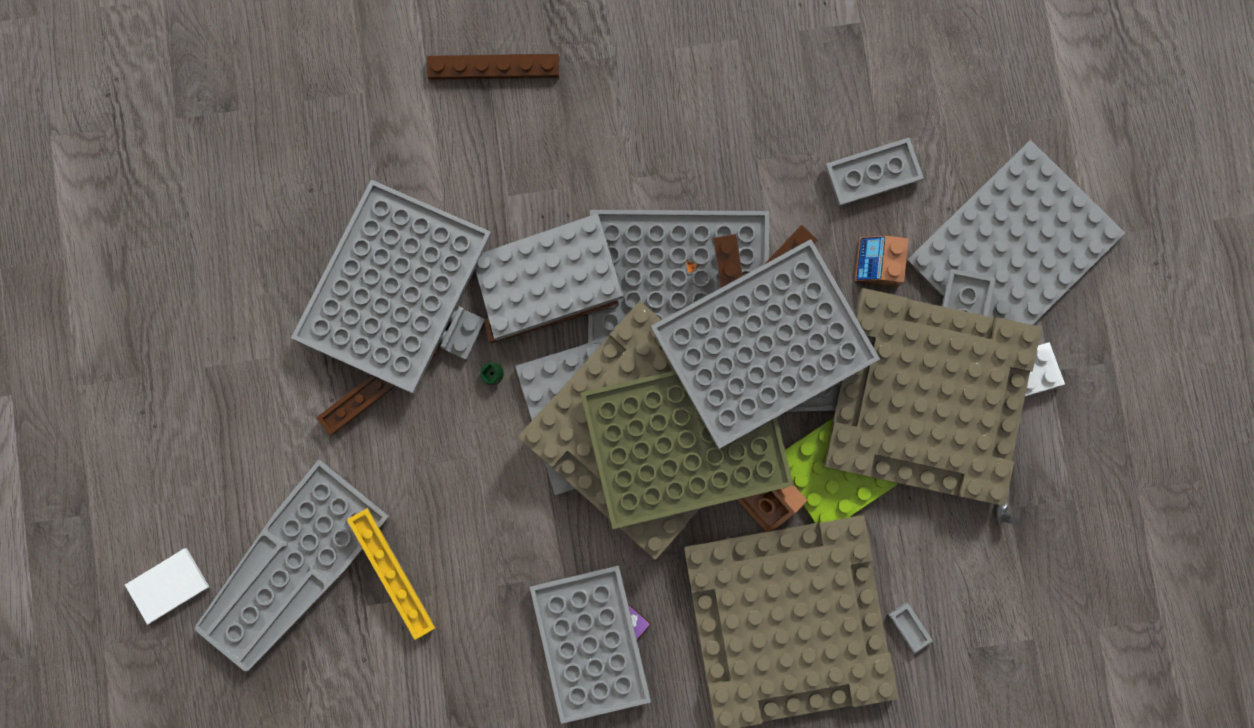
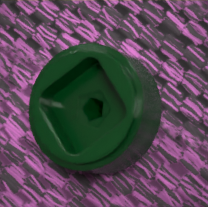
(492, 373)

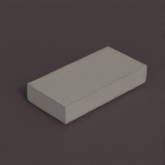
(910, 627)

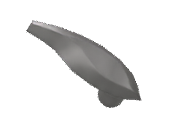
(1002, 516)

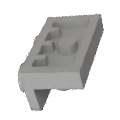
(462, 333)

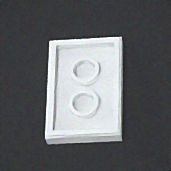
(167, 586)

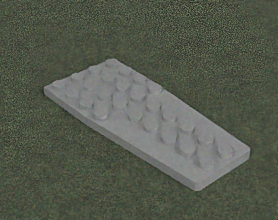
(287, 567)

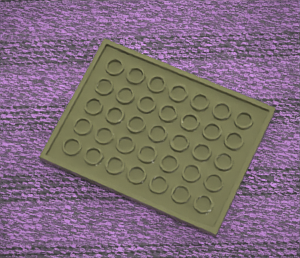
(662, 459)

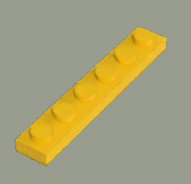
(391, 573)

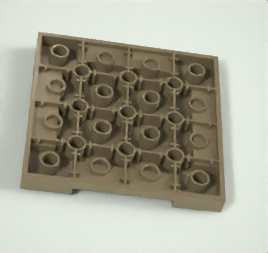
(938, 401)
(562, 432)
(789, 622)

